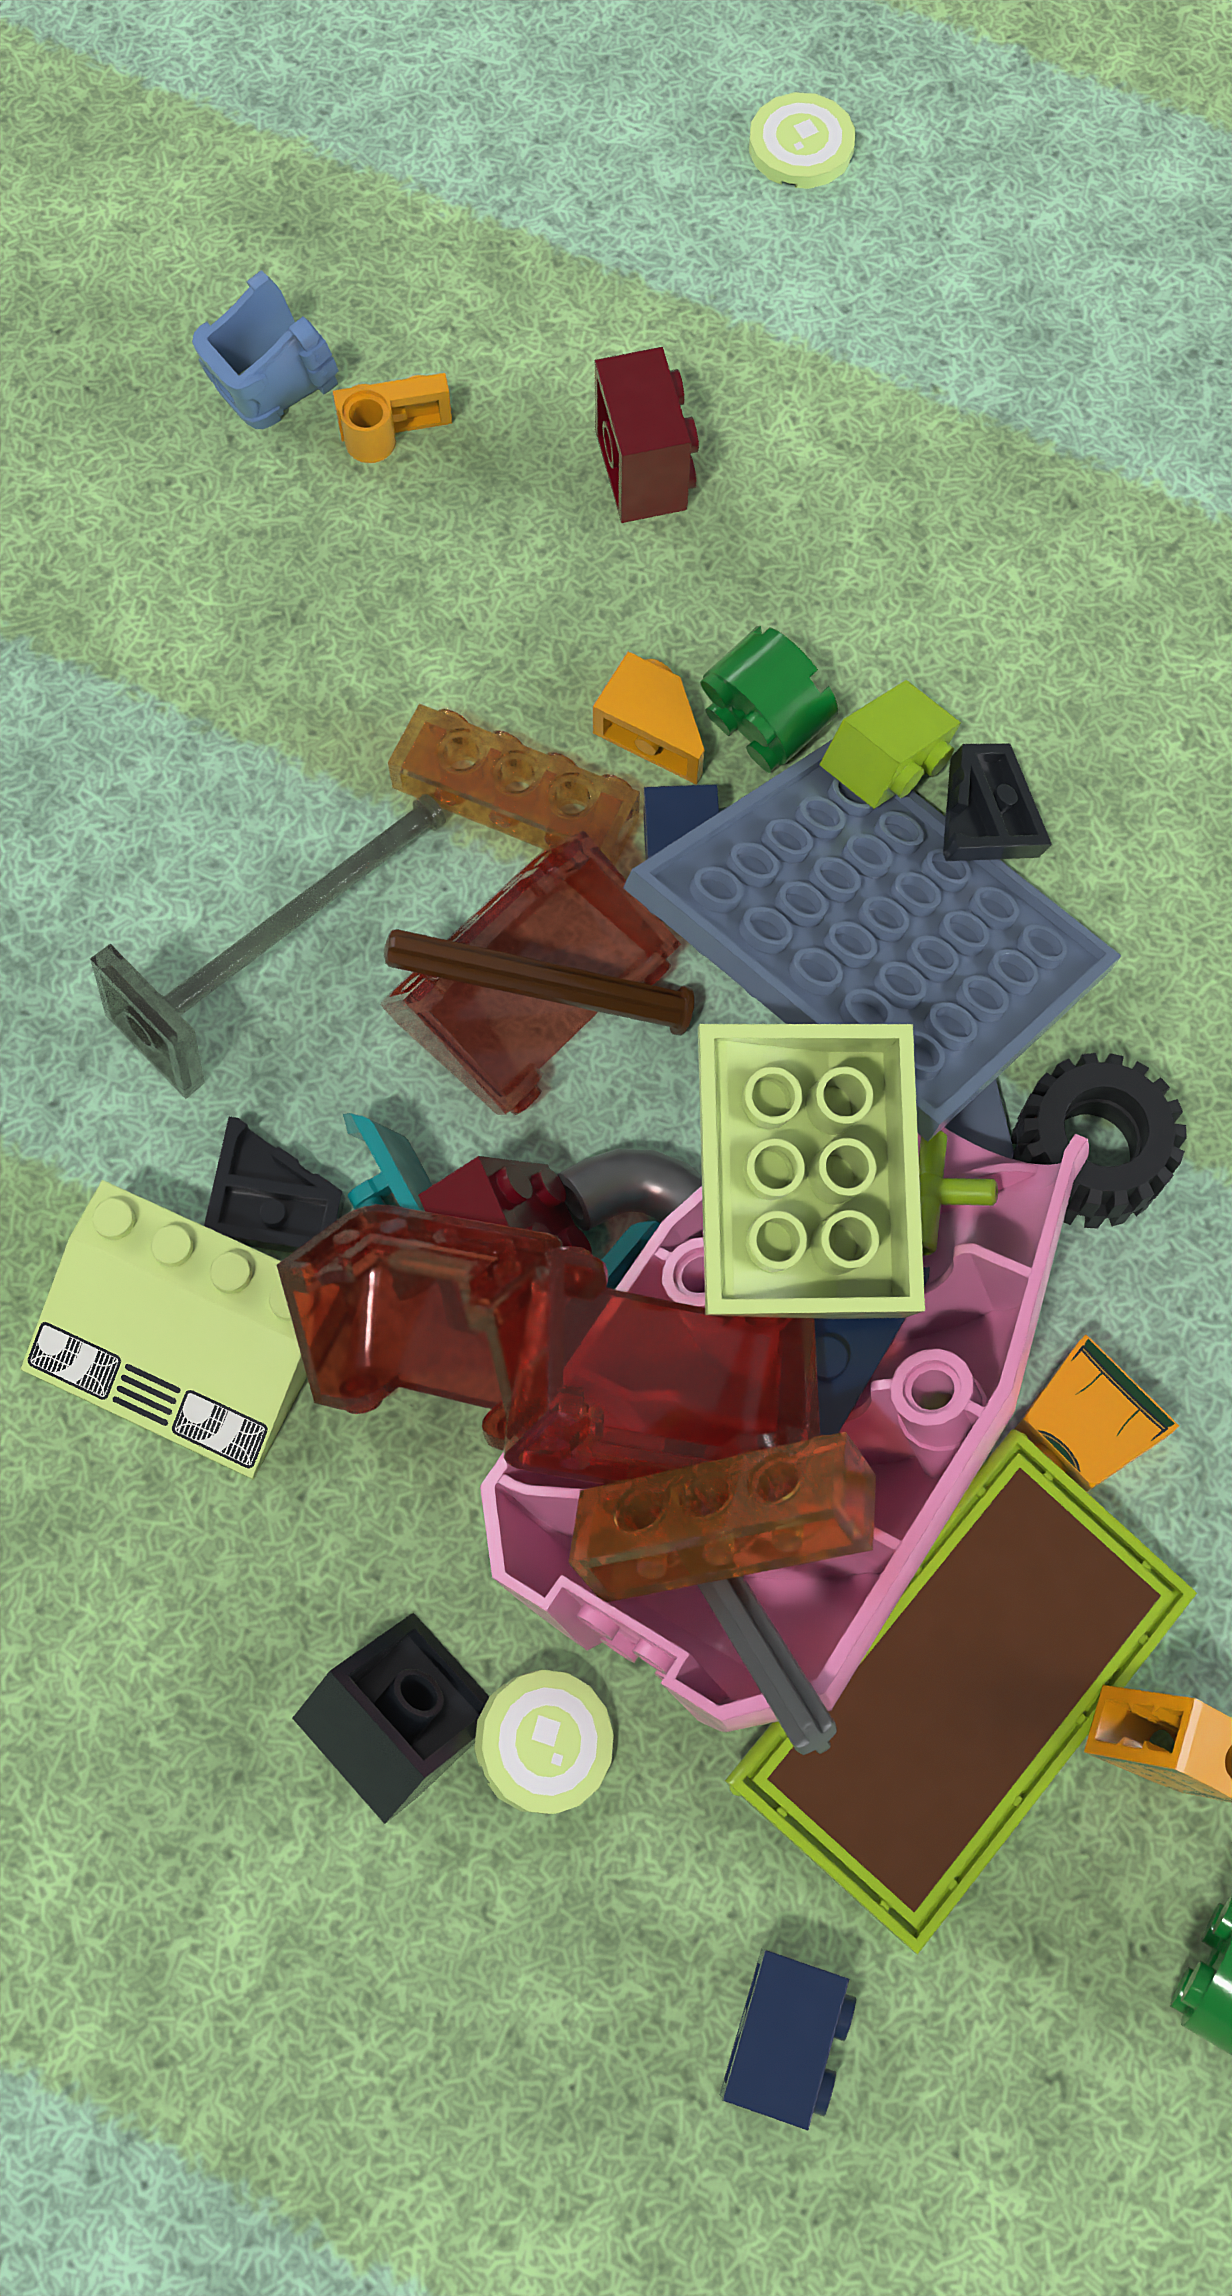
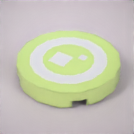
(801, 140)
(544, 1742)

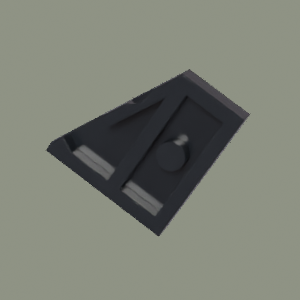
(990, 807)
(266, 1195)

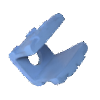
(281, 355)

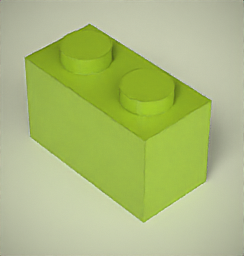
(891, 744)

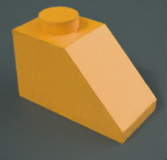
(650, 717)

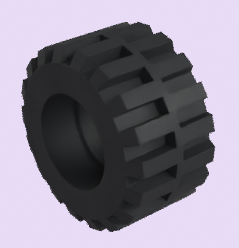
(1127, 1102)

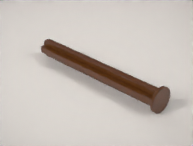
(540, 979)

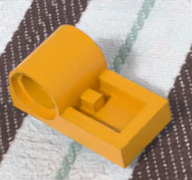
(375, 412)

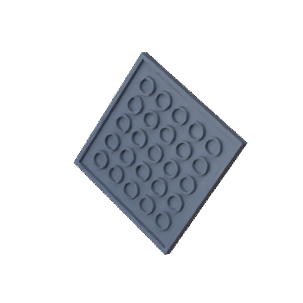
(866, 923)

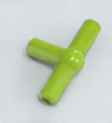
(939, 1191)

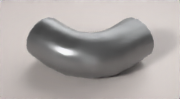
(627, 1183)

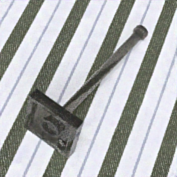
(155, 1020)

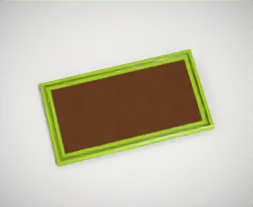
(969, 1693)

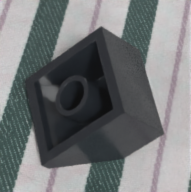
(394, 1716)

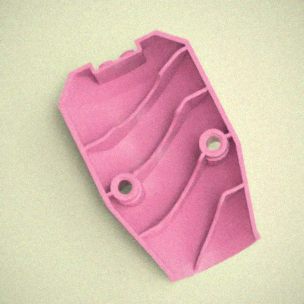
(918, 1425)

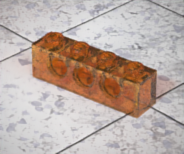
(478, 793)
(725, 1518)

